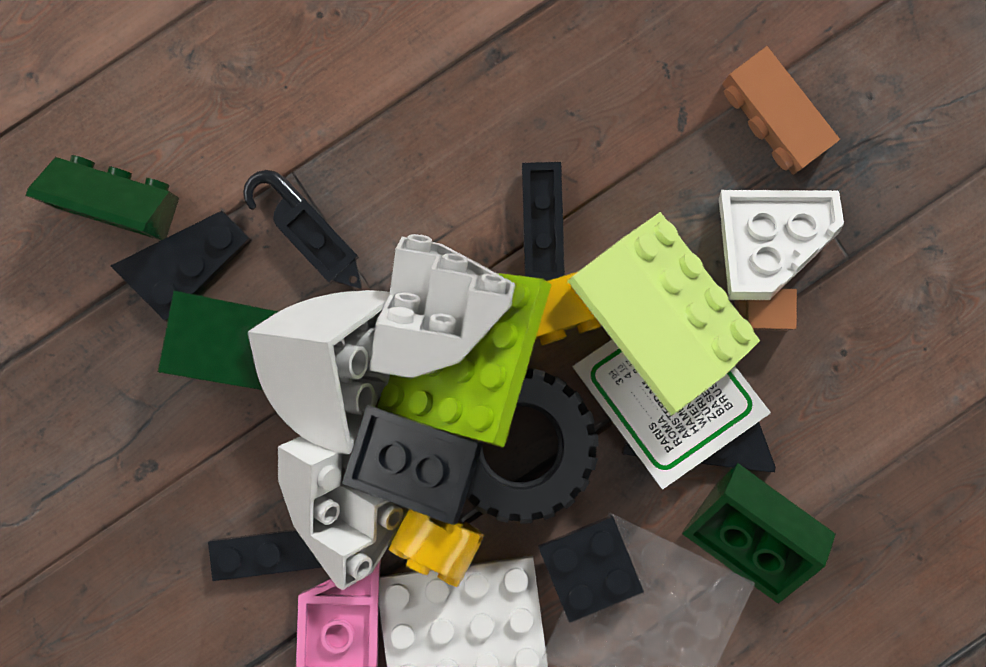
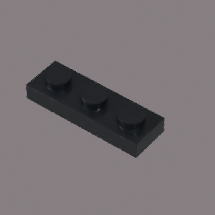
(543, 220)
(260, 555)

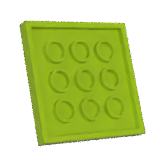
(483, 388)

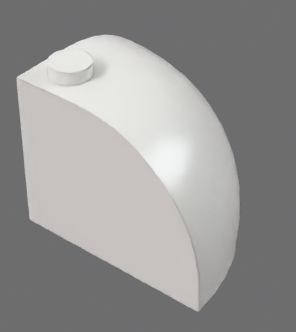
(318, 365)

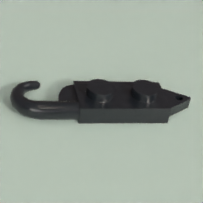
(307, 230)

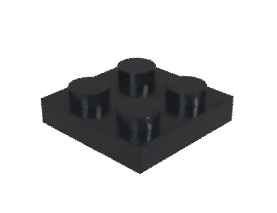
(590, 568)

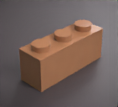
(779, 111)

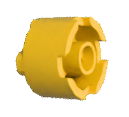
(436, 546)

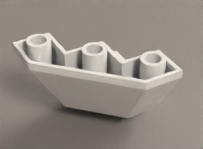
(435, 308)
(337, 522)

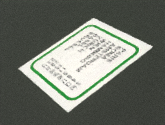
(665, 442)

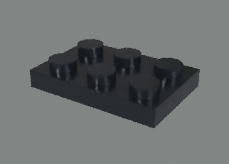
(412, 464)

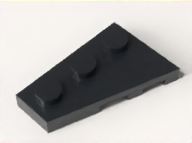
(183, 261)

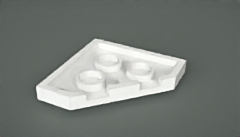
(774, 236)

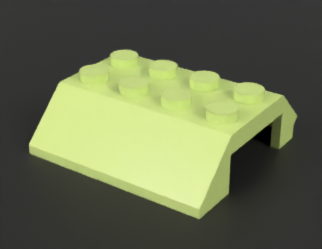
(665, 312)

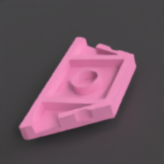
(339, 624)

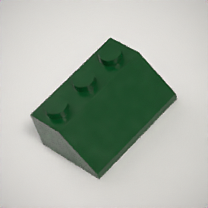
(106, 196)
(760, 534)

